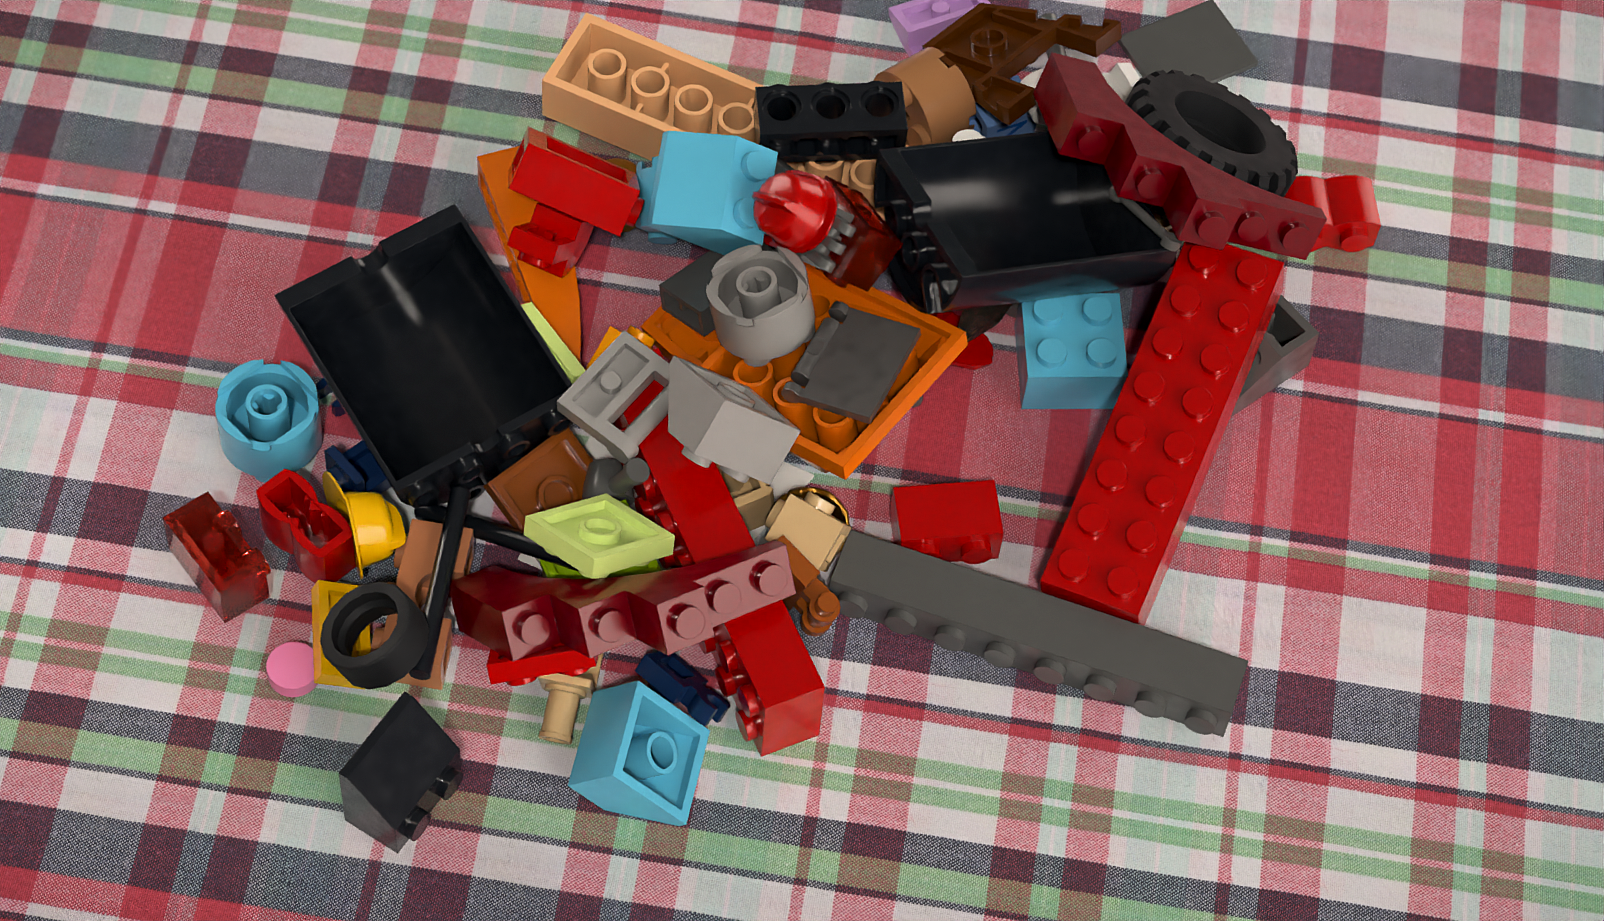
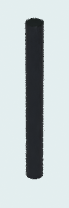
(493, 533)
(442, 576)

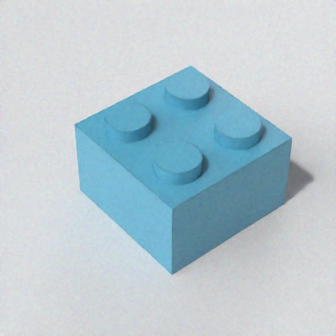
(1071, 352)

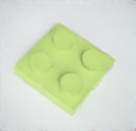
(599, 536)

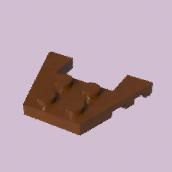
(1000, 40)

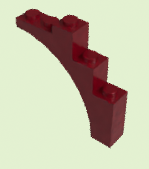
(1147, 167)
(592, 616)

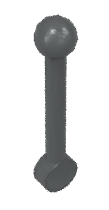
(1168, 239)

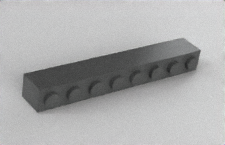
(1037, 634)

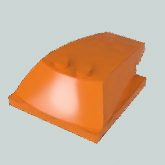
(826, 438)

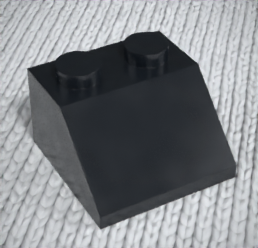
(400, 775)

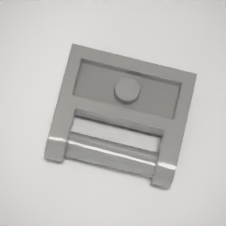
(611, 388)

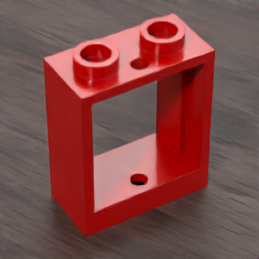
(575, 182)

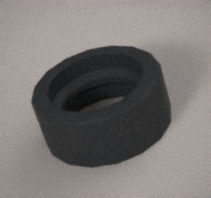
(354, 614)

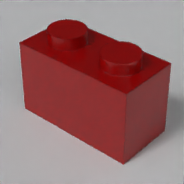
(948, 520)

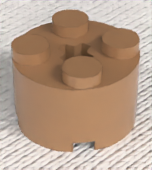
(934, 97)

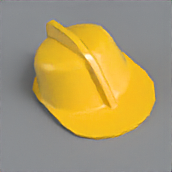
(372, 519)

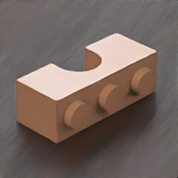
(415, 567)

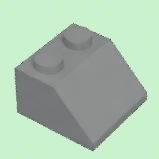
(726, 423)

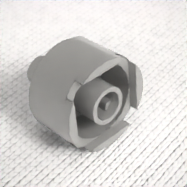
(761, 303)

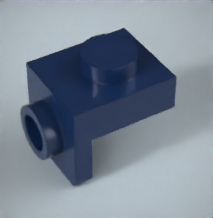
(355, 469)

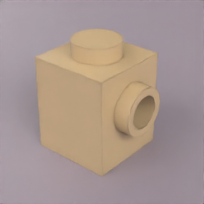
(808, 527)

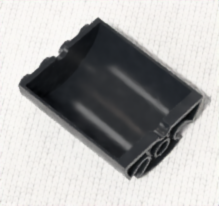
(1008, 225)
(430, 359)

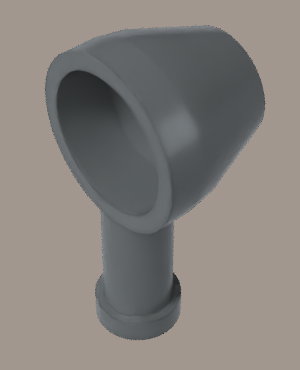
(614, 479)

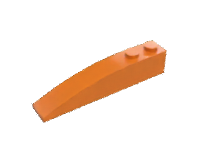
(552, 296)

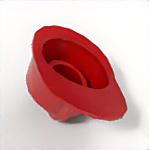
(795, 210)

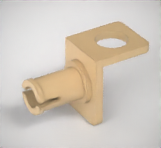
(564, 702)

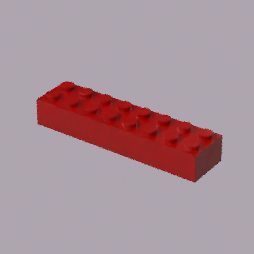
(1164, 431)
(759, 652)

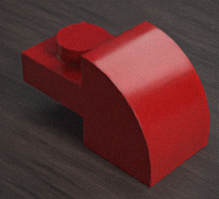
(551, 240)

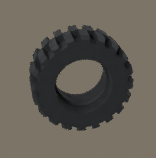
(1216, 128)

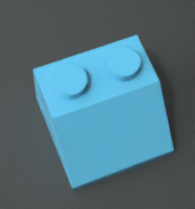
(707, 189)
(639, 755)

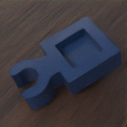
(681, 683)

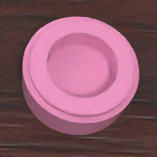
(291, 669)

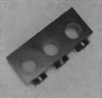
(830, 120)

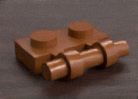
(812, 598)

